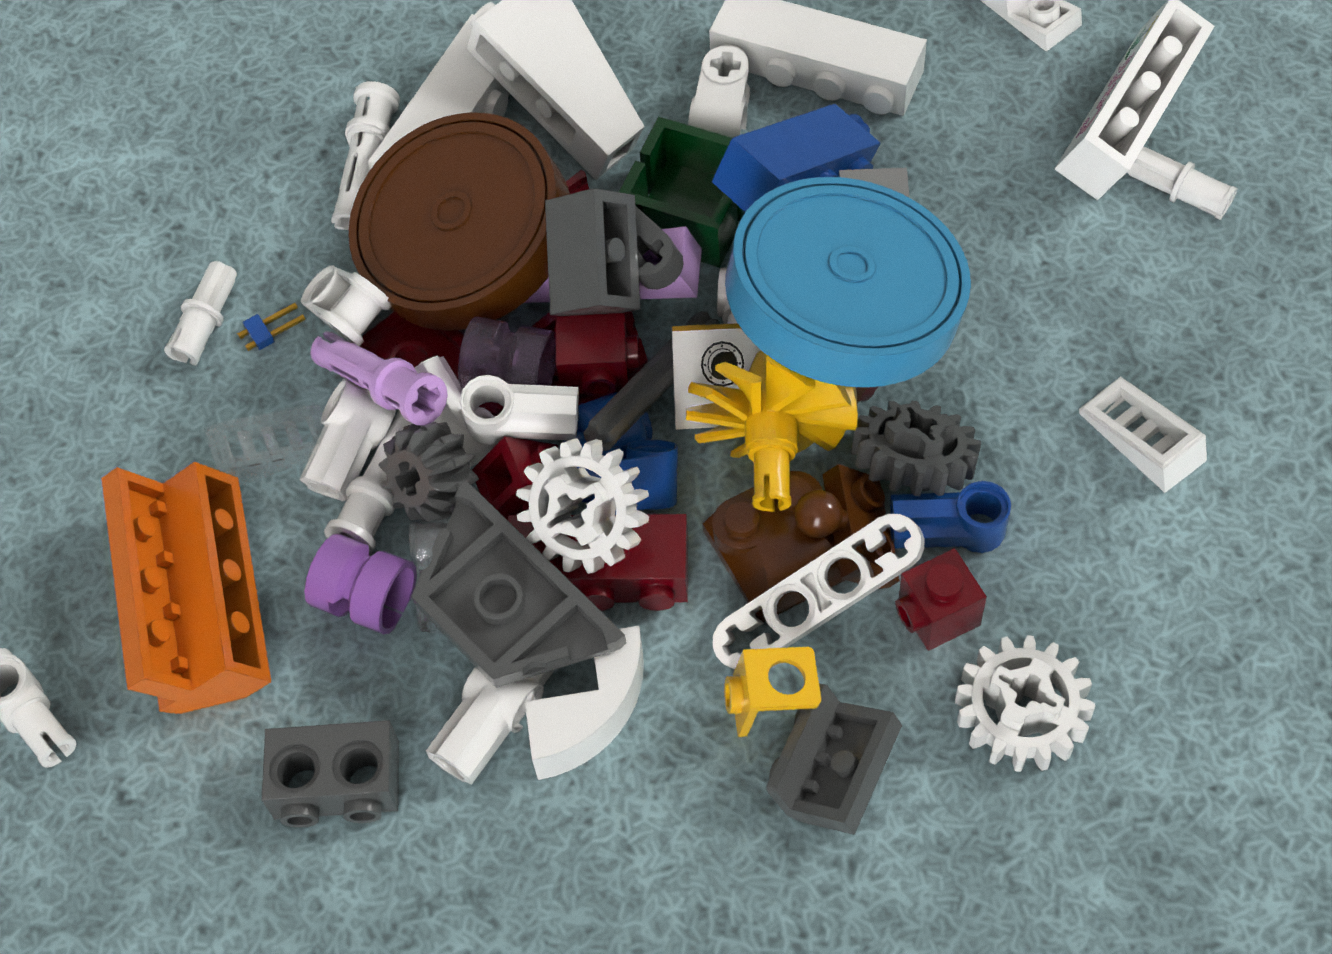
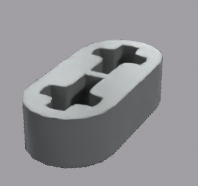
(659, 243)

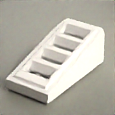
(1167, 460)

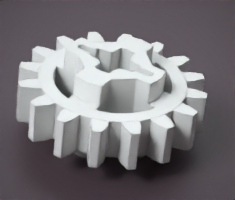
(562, 486)
(1005, 680)

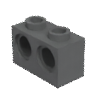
(334, 756)

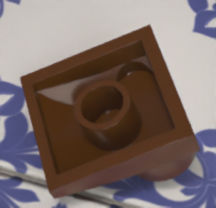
(766, 546)

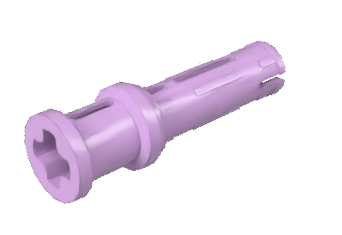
(391, 382)

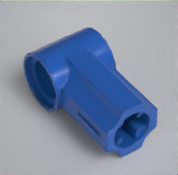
(947, 518)

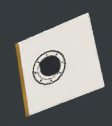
(694, 360)

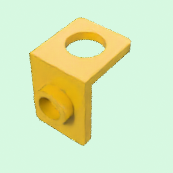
(750, 687)

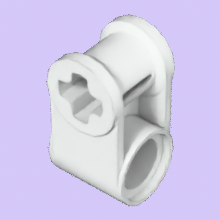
(722, 92)
(344, 302)

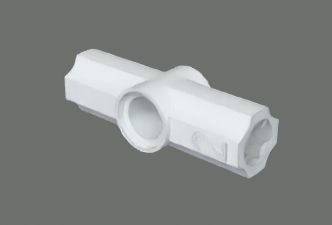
(482, 723)

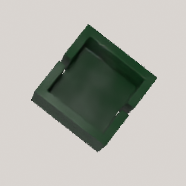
(678, 175)

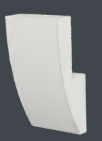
(1040, 20)

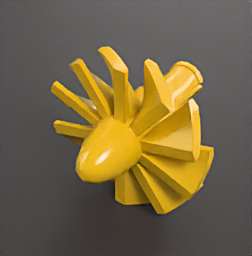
(777, 416)

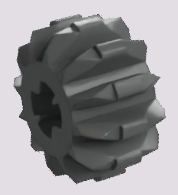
(426, 469)

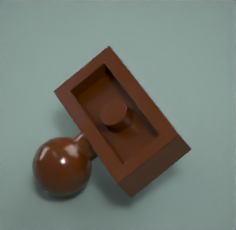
(843, 509)

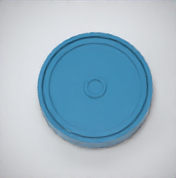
(847, 281)

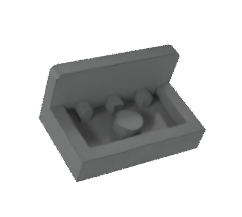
(832, 762)

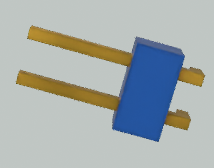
(260, 334)

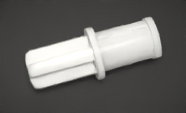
(1183, 182)
(201, 314)

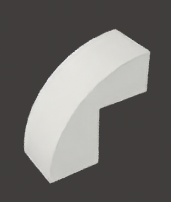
(580, 725)

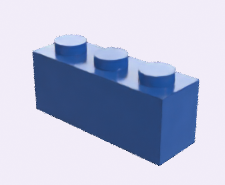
(793, 151)

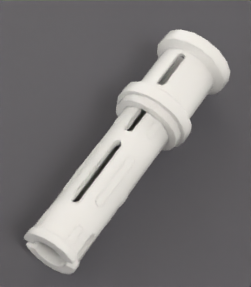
(364, 136)
(366, 498)

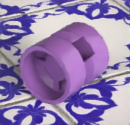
(350, 580)

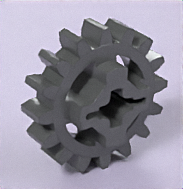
(915, 448)

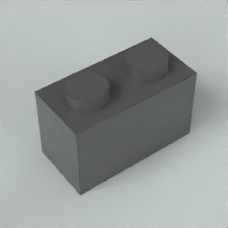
(592, 253)

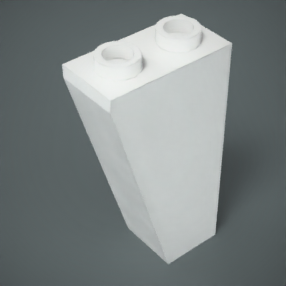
(558, 76)

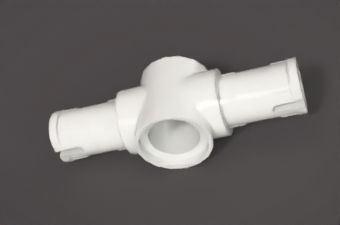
(28, 712)

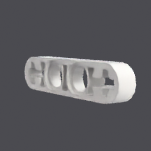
(814, 586)

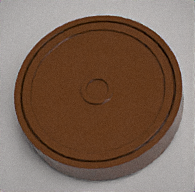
(456, 220)

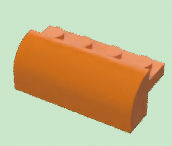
(185, 588)

